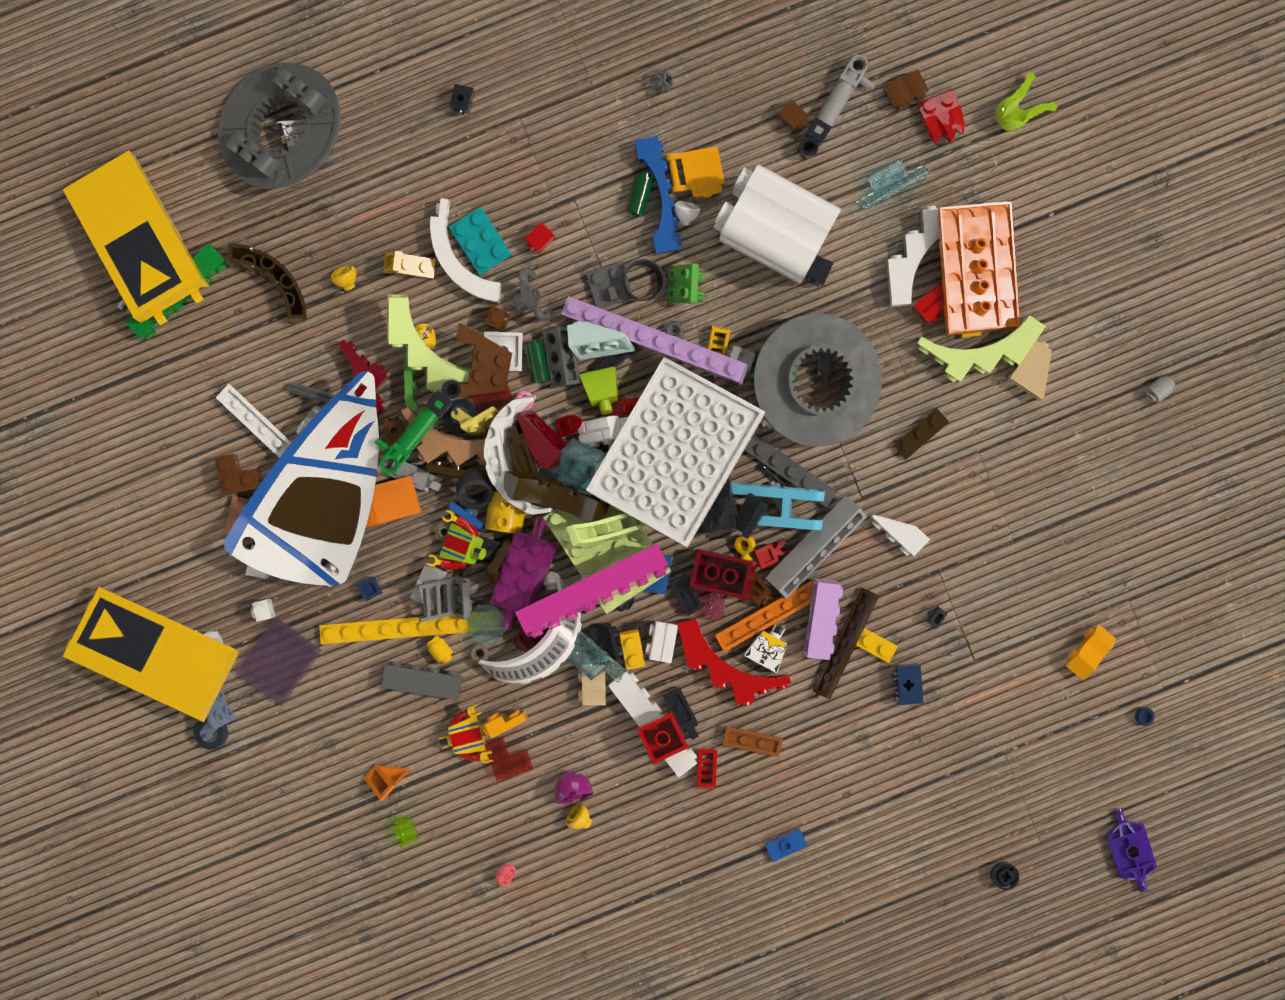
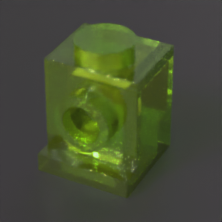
(405, 830)

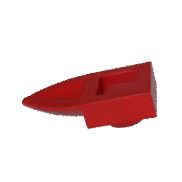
(568, 425)

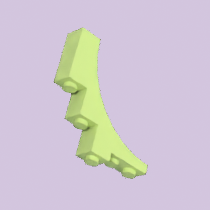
(418, 355)
(959, 361)
(597, 532)

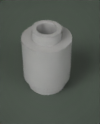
(1160, 389)

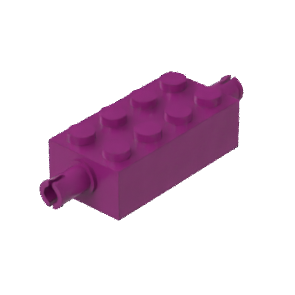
(523, 571)

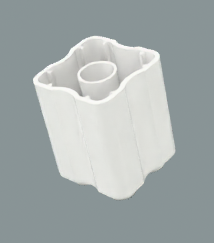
(776, 222)

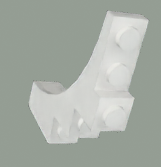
(902, 270)

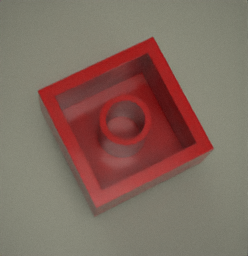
(662, 737)

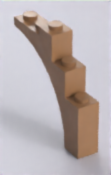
(436, 443)

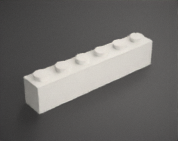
(643, 711)

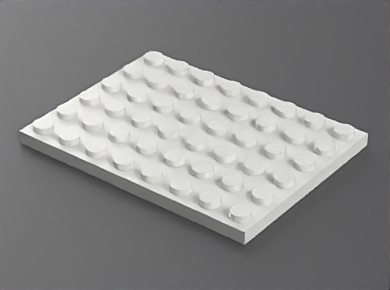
(675, 451)

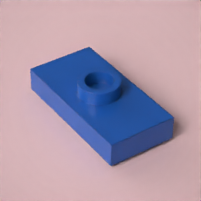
(467, 514)
(786, 845)

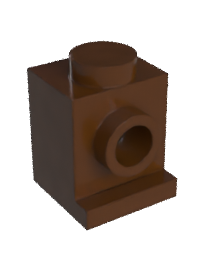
(497, 318)

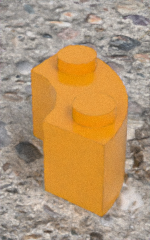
(1090, 652)

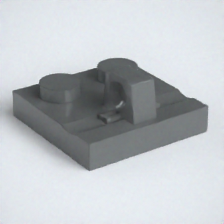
(607, 285)

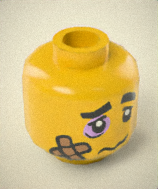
(427, 335)

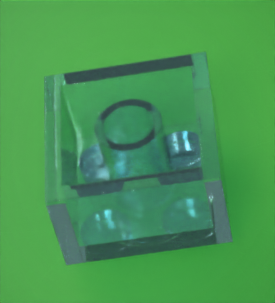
(579, 464)

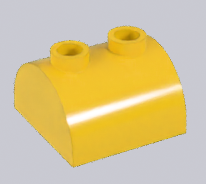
(503, 515)

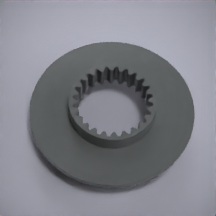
(252, 101)
(858, 390)

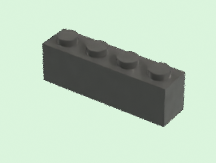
(420, 681)

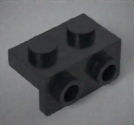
(604, 637)

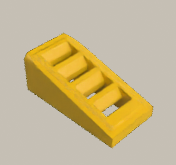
(714, 328)

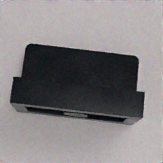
(750, 514)

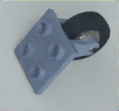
(214, 731)

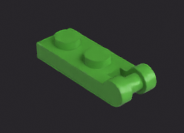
(411, 387)

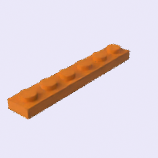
(765, 617)

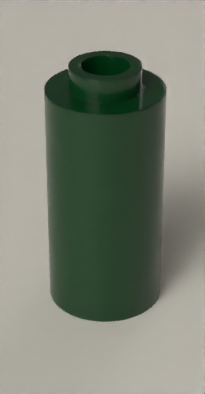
(639, 194)
(537, 362)

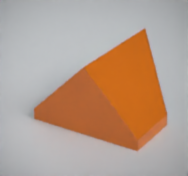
(384, 779)

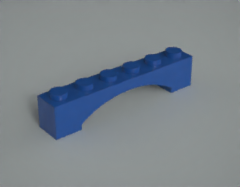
(649, 153)

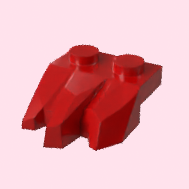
(942, 117)

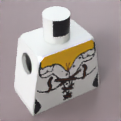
(768, 648)

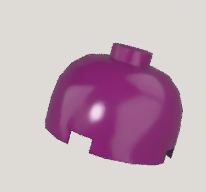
(572, 787)

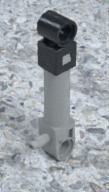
(834, 104)

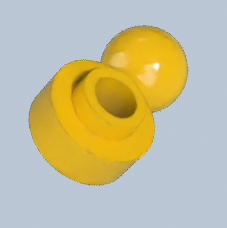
(743, 549)

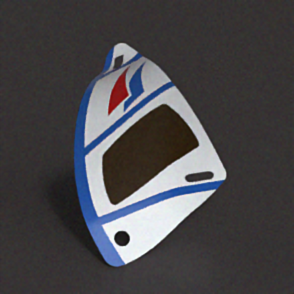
(315, 494)

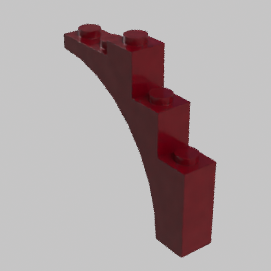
(360, 364)

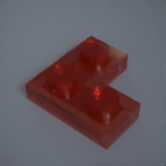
(506, 765)

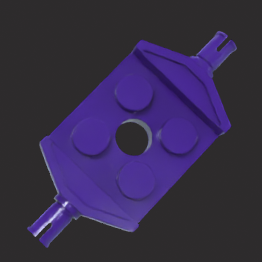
(1121, 838)

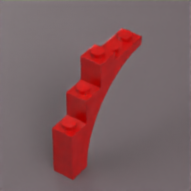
(721, 673)

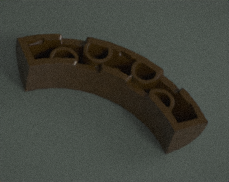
(275, 273)
(554, 495)

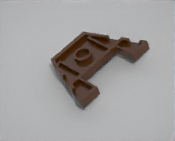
(488, 366)

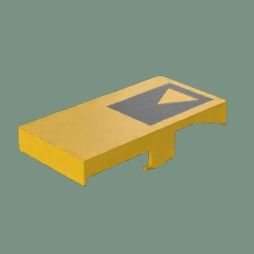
(135, 238)
(151, 654)

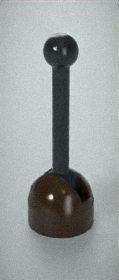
(763, 467)

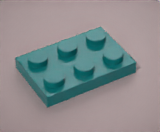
(480, 241)

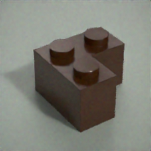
(232, 479)

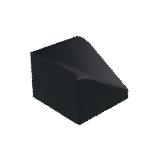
(491, 547)

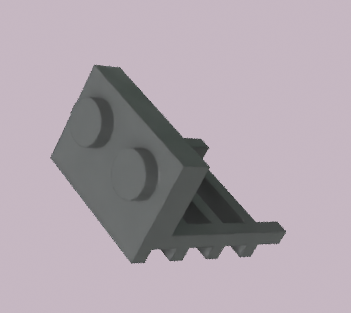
(456, 598)

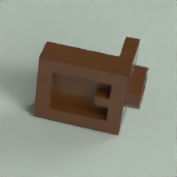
(761, 593)

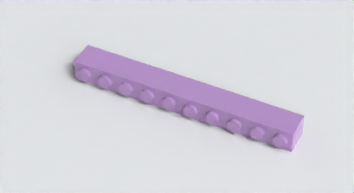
(658, 341)

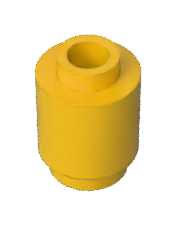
(439, 650)

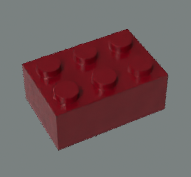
(723, 574)

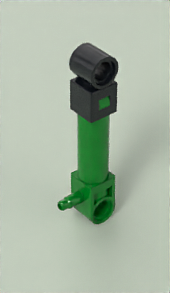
(419, 427)

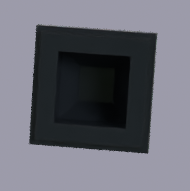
(936, 616)

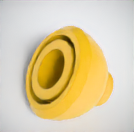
(344, 277)
(578, 817)

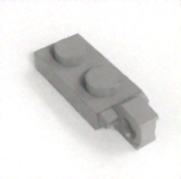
(422, 479)

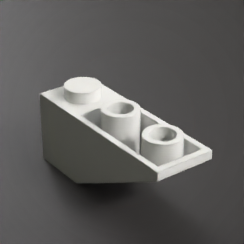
(906, 535)

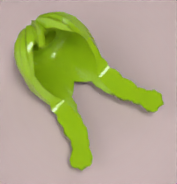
(1008, 111)

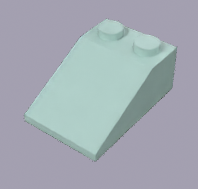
(595, 341)

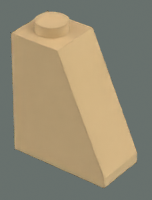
(1033, 370)

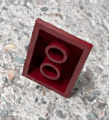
(542, 440)

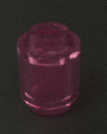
(715, 606)

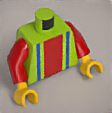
(460, 546)

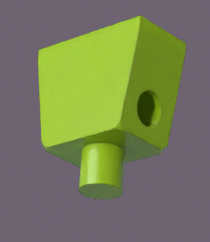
(601, 388)

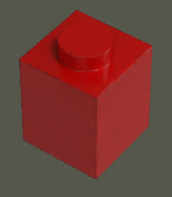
(539, 238)

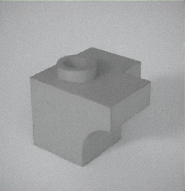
(741, 355)

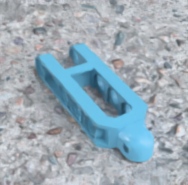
(788, 495)

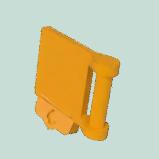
(701, 172)

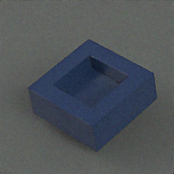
(369, 588)

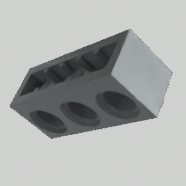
(560, 358)

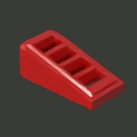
(707, 752)

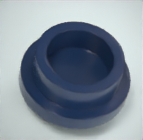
(1144, 716)

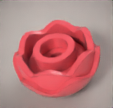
(505, 874)

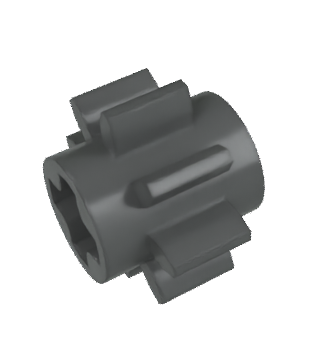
(661, 81)

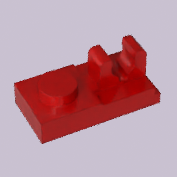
(623, 407)

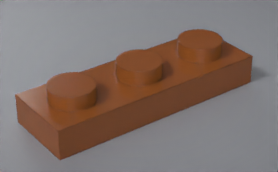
(752, 741)

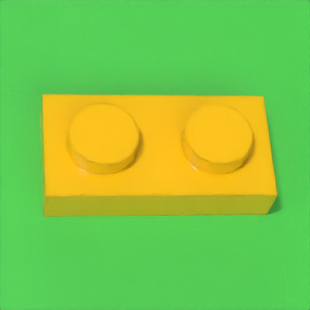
(876, 645)
(632, 649)

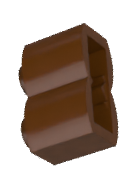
(905, 90)

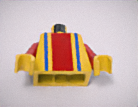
(467, 736)

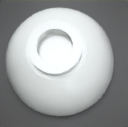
(686, 212)

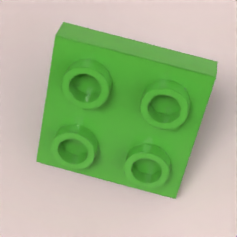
(684, 284)

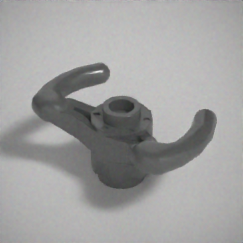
(529, 297)

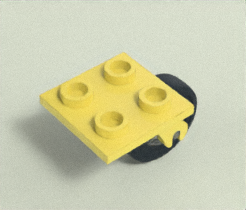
(464, 418)

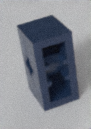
(914, 694)

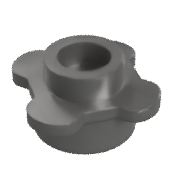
(677, 326)

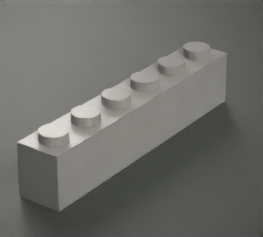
(816, 547)

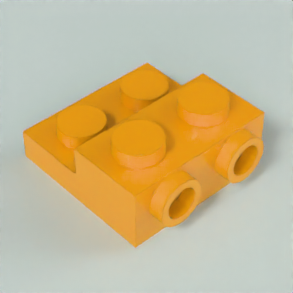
(499, 723)

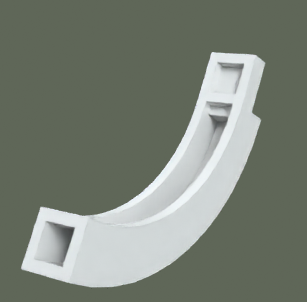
(472, 284)

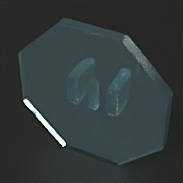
(486, 624)

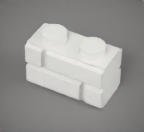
(599, 430)
(662, 641)

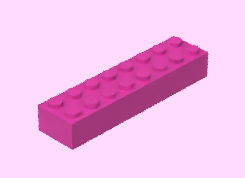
(592, 591)

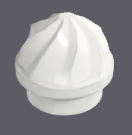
(551, 580)

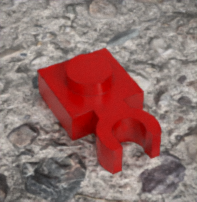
(768, 555)

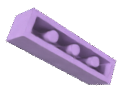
(822, 619)

